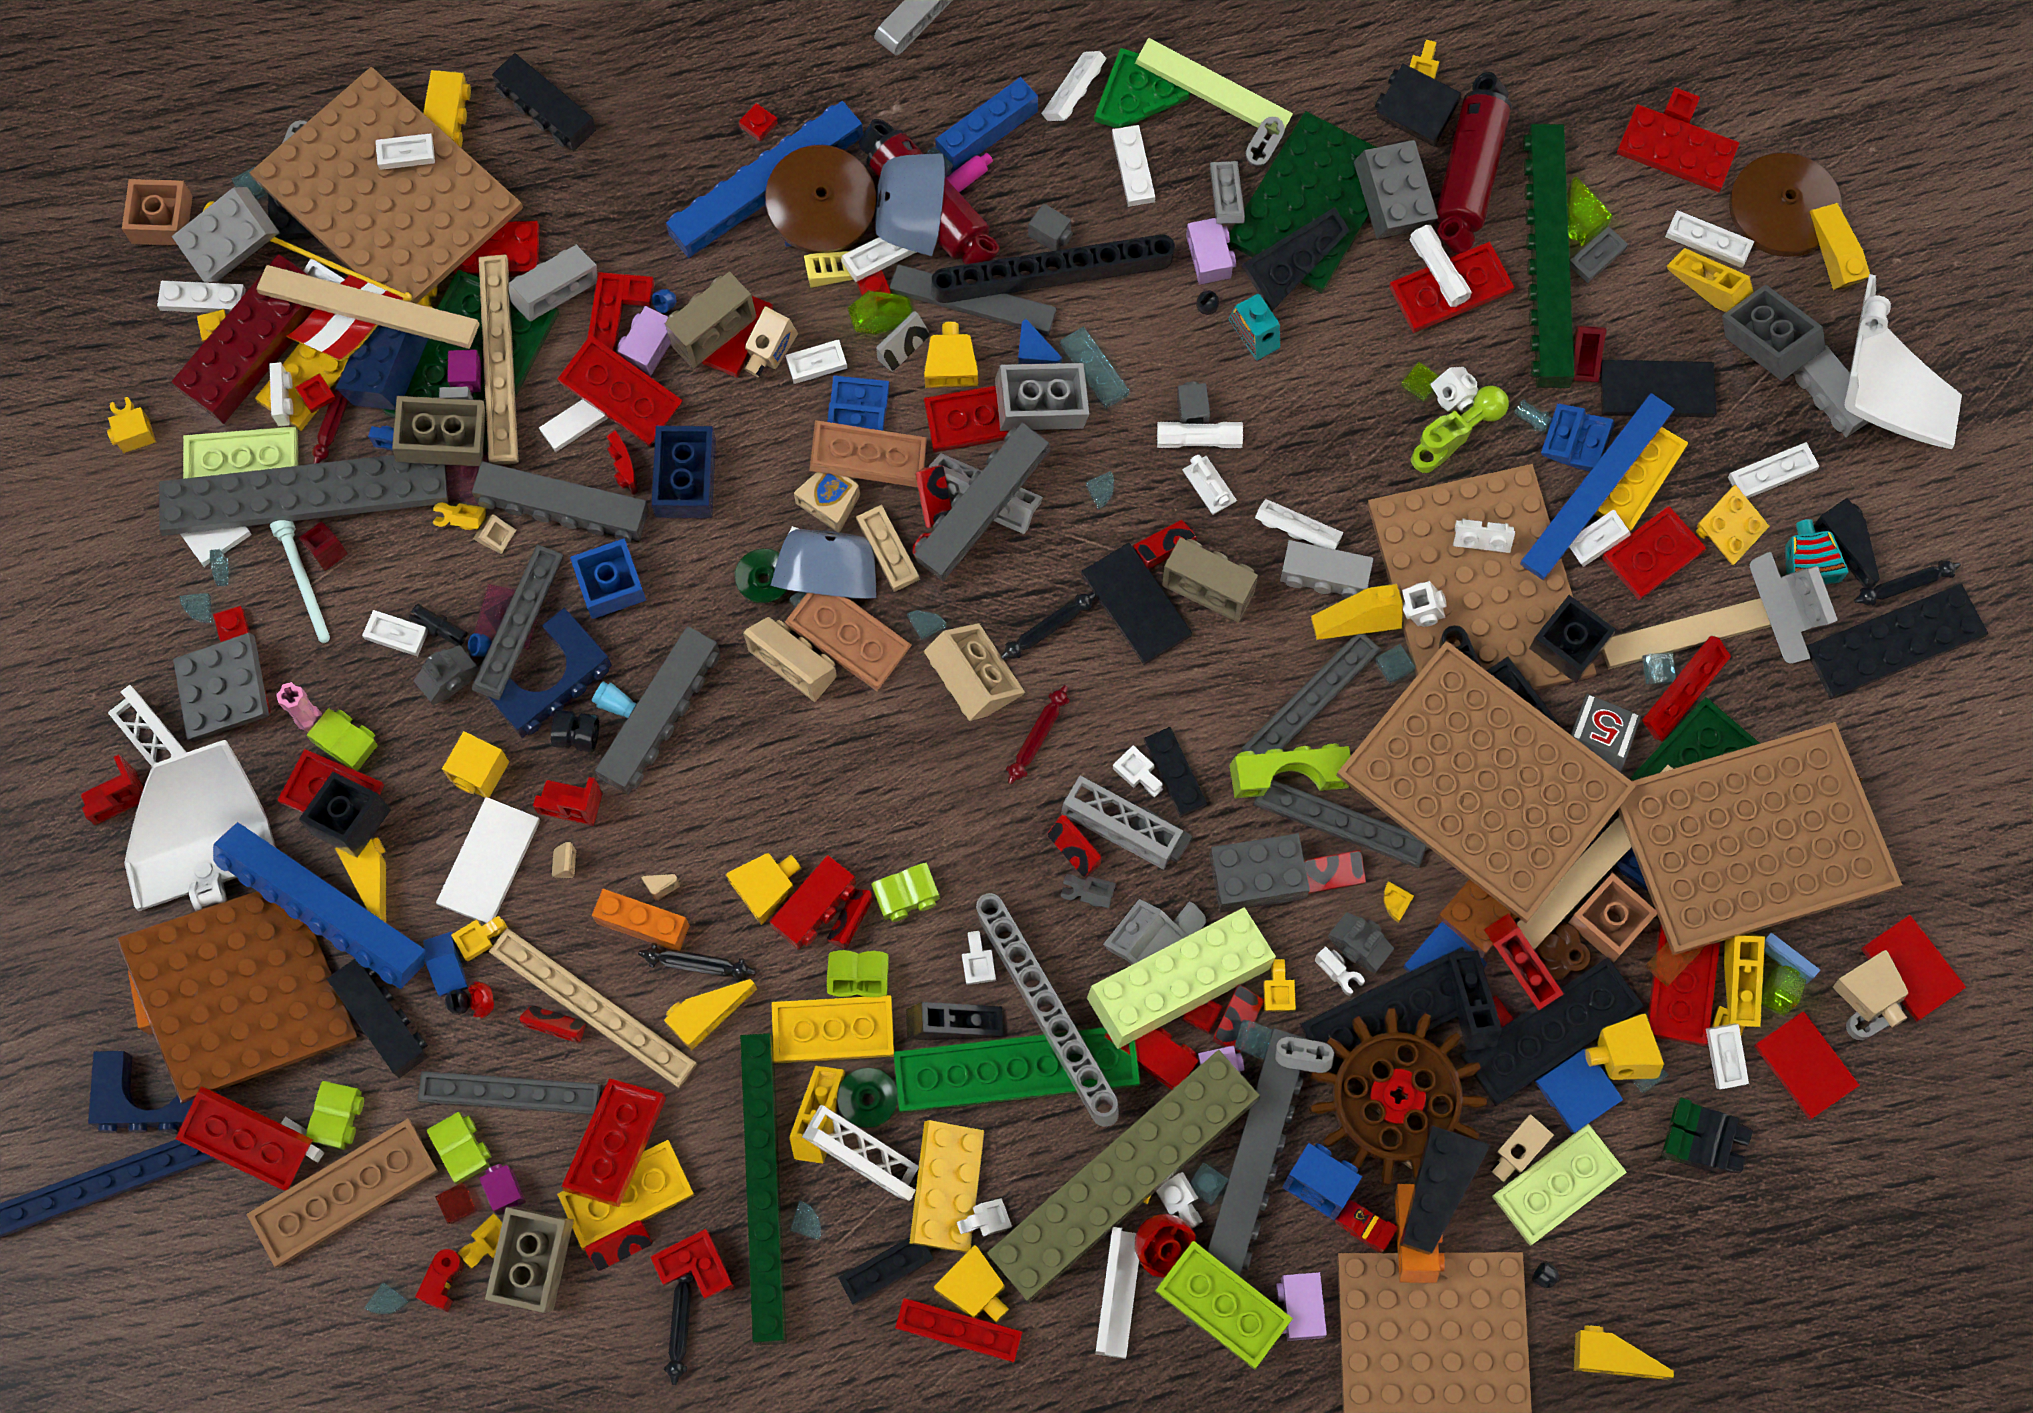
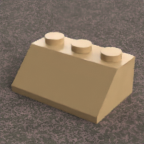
(790, 657)
(973, 671)

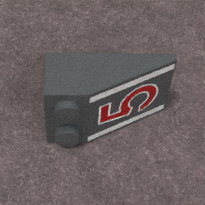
(1605, 730)

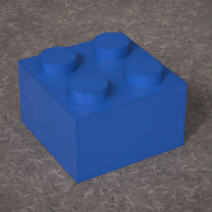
(608, 578)

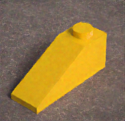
(1839, 247)
(1711, 280)
(1365, 612)
(368, 875)
(1744, 978)
(704, 1013)
(821, 1091)
(1611, 1355)

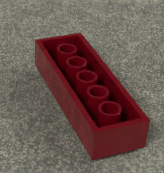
(241, 349)

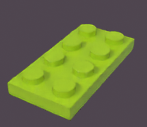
(1223, 1305)

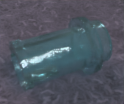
(1533, 416)

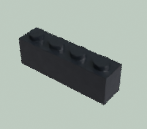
(543, 102)
(378, 1018)

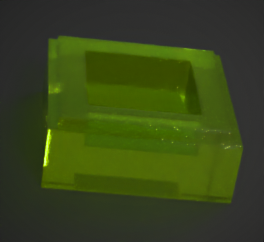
(1419, 381)

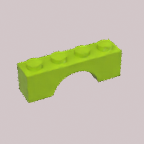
(1253, 772)

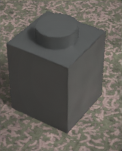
(1050, 228)
(1193, 403)

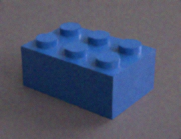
(1322, 1180)

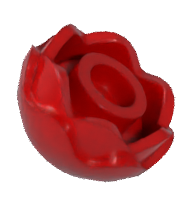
(481, 999)

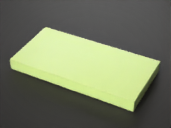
(239, 451)
(1559, 1184)

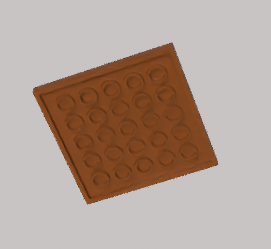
(234, 993)

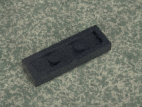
(1175, 772)
(884, 1270)

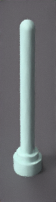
(284, 532)

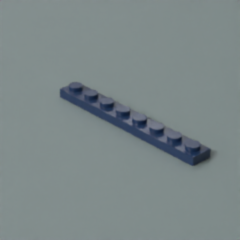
(98, 1185)

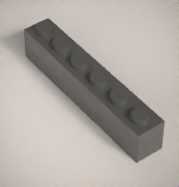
(560, 501)
(982, 501)
(658, 710)

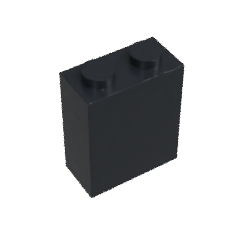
(1417, 104)

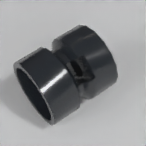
(573, 730)

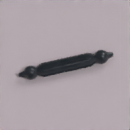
(1908, 582)
(1048, 626)
(696, 962)
(679, 1328)

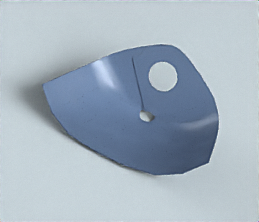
(915, 201)
(824, 566)

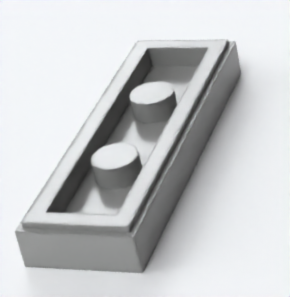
(1227, 192)

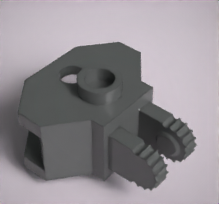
(445, 674)
(1361, 941)

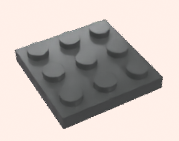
(221, 687)

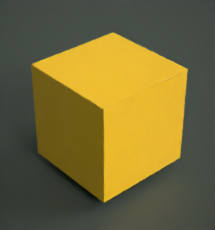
(475, 765)

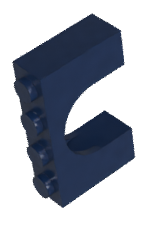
(584, 664)
(112, 1101)

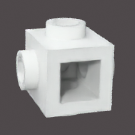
(1455, 389)
(1424, 604)

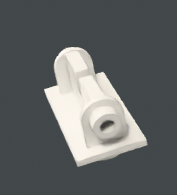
(1209, 484)
(1493, 538)

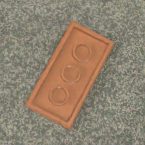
(867, 453)
(849, 636)

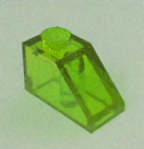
(1585, 213)
(879, 312)
(1783, 990)

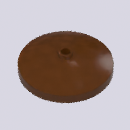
(1775, 201)
(814, 221)

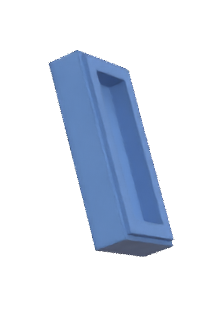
(1786, 956)

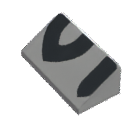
(902, 342)

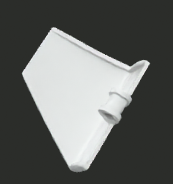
(1894, 385)
(178, 820)

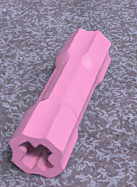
(299, 707)

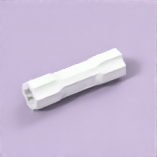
(1450, 281)
(1220, 435)

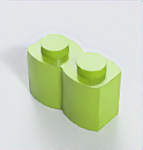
(342, 739)
(906, 892)
(857, 973)
(334, 1115)
(459, 1147)

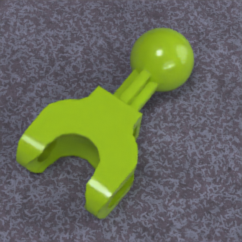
(1452, 431)

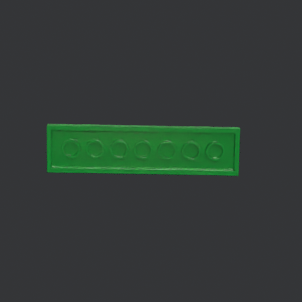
(1002, 1071)

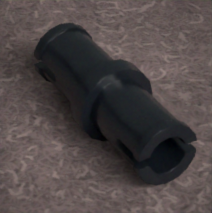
(438, 625)

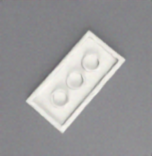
(488, 861)

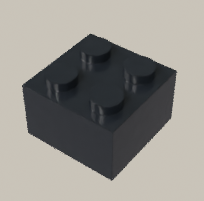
(1572, 638)
(345, 814)

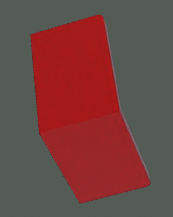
(113, 795)
(570, 801)
(694, 1255)

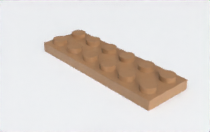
(342, 1193)

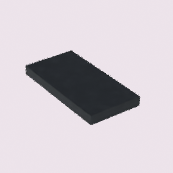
(1681, 384)
(1136, 603)

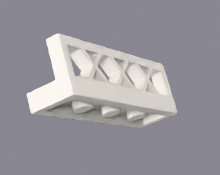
(152, 722)
(860, 1162)
(1118, 1295)

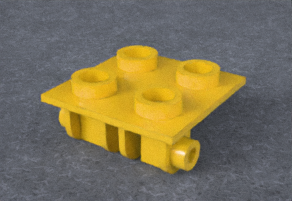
(1732, 525)

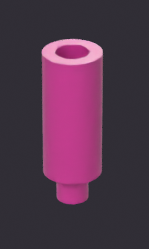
(969, 171)

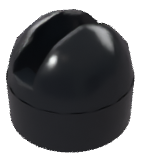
(1211, 305)
(463, 999)
(1545, 1275)

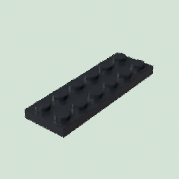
(1896, 641)
(1412, 995)
(1554, 1033)

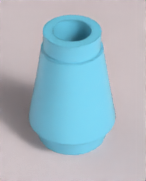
(613, 700)

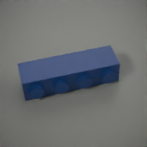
(988, 123)

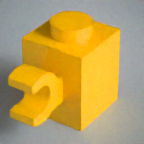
(129, 427)

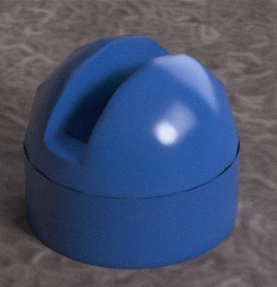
(663, 300)
(479, 645)

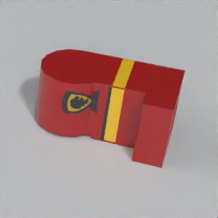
(1366, 1226)
(439, 1278)

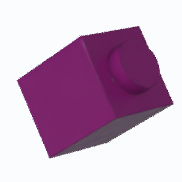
(464, 369)
(501, 1188)

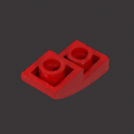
(623, 465)

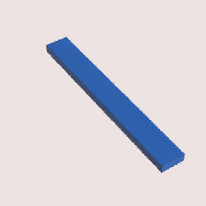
(1596, 486)

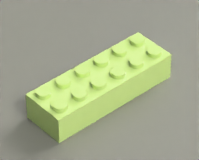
(1180, 977)

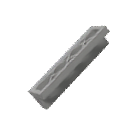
(1015, 514)
(1117, 832)

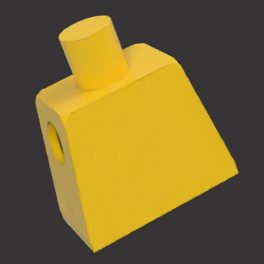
(950, 359)
(764, 884)
(1627, 1050)
(973, 1286)

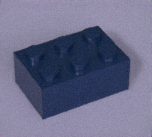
(381, 368)
(683, 472)

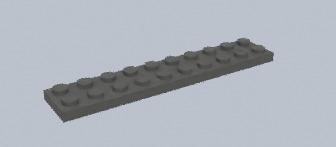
(298, 493)

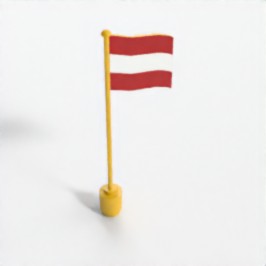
(331, 332)

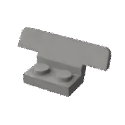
(1792, 604)
(1151, 930)

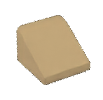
(494, 533)
(564, 861)
(661, 885)

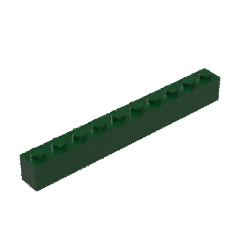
(1549, 256)
(763, 1190)

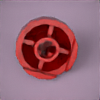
(1162, 1242)

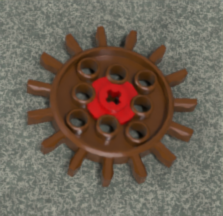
(1401, 1077)

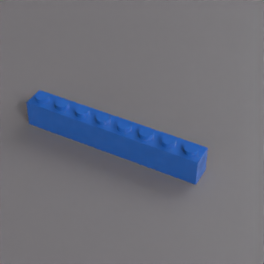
(745, 191)
(318, 905)

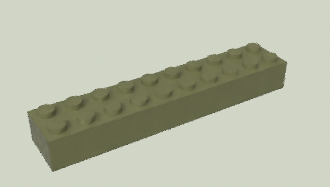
(1123, 1175)

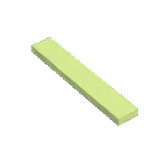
(1210, 86)

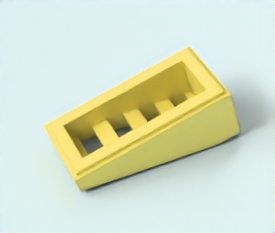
(825, 278)

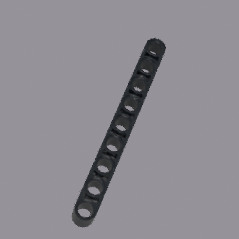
(1062, 259)

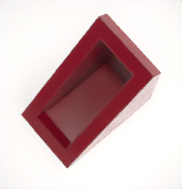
(1588, 352)
(323, 545)

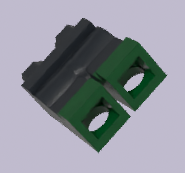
(1705, 1138)

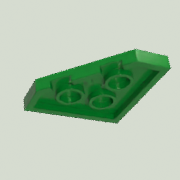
(1135, 93)

